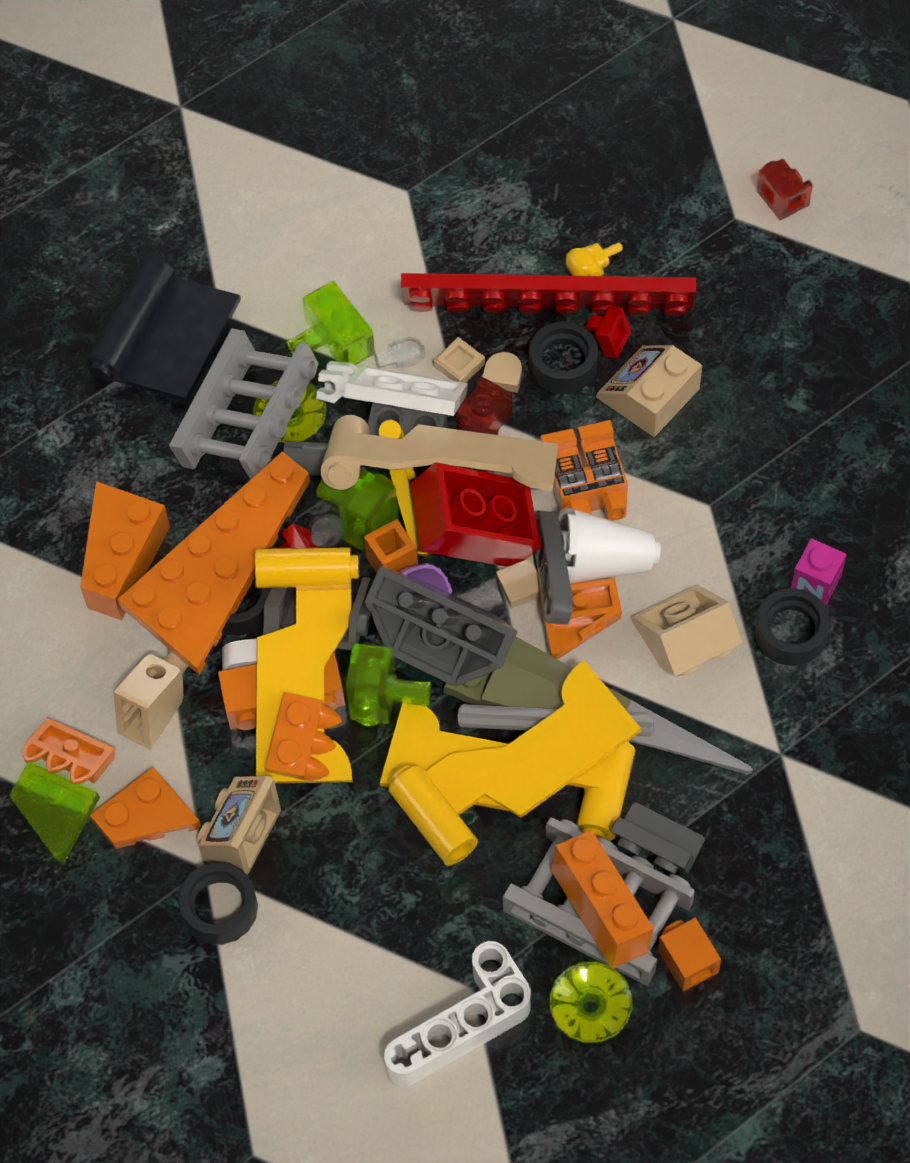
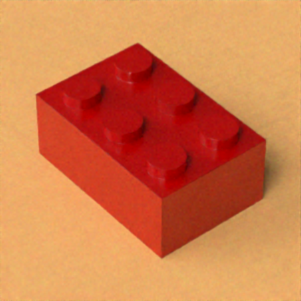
(474, 515)

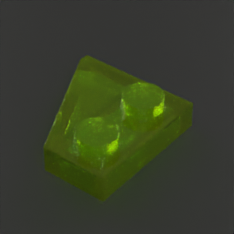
(53, 807)

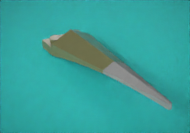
(536, 681)

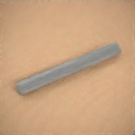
(525, 718)

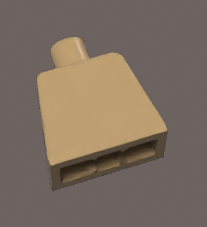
(149, 698)

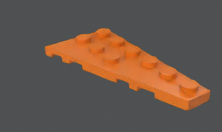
(208, 573)

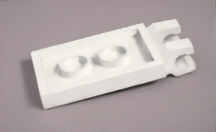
(391, 388)

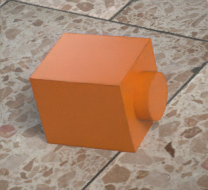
(390, 547)
(688, 953)

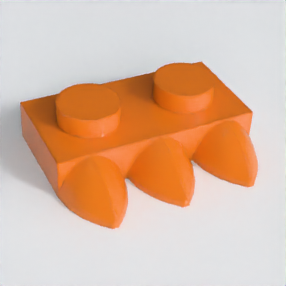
(298, 738)
(69, 751)

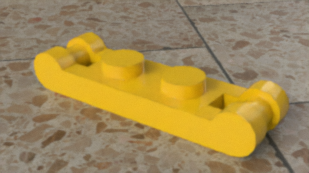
(401, 480)

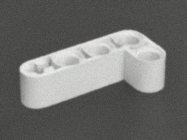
(452, 1021)

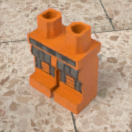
(596, 477)

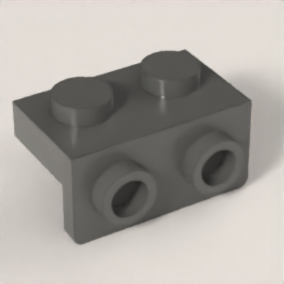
(658, 836)

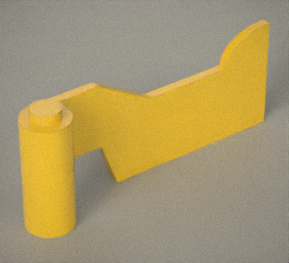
(297, 655)
(422, 744)
(518, 774)

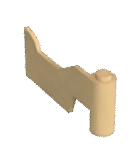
(353, 446)

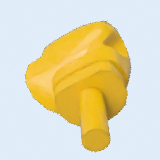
(590, 259)

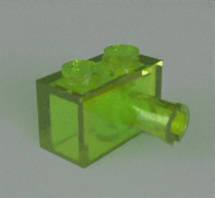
(335, 325)
(363, 506)
(375, 687)

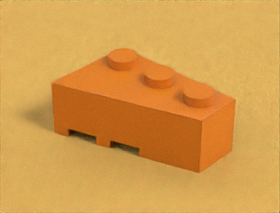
(120, 546)

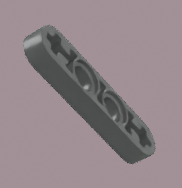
(553, 569)

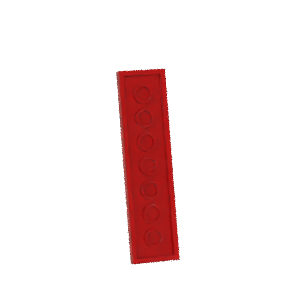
(548, 291)

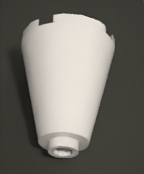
(604, 548)

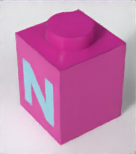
(819, 570)

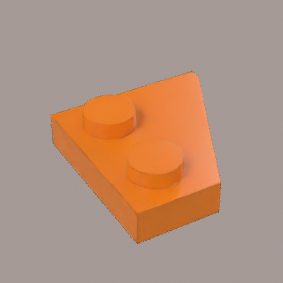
(593, 610)
(143, 812)

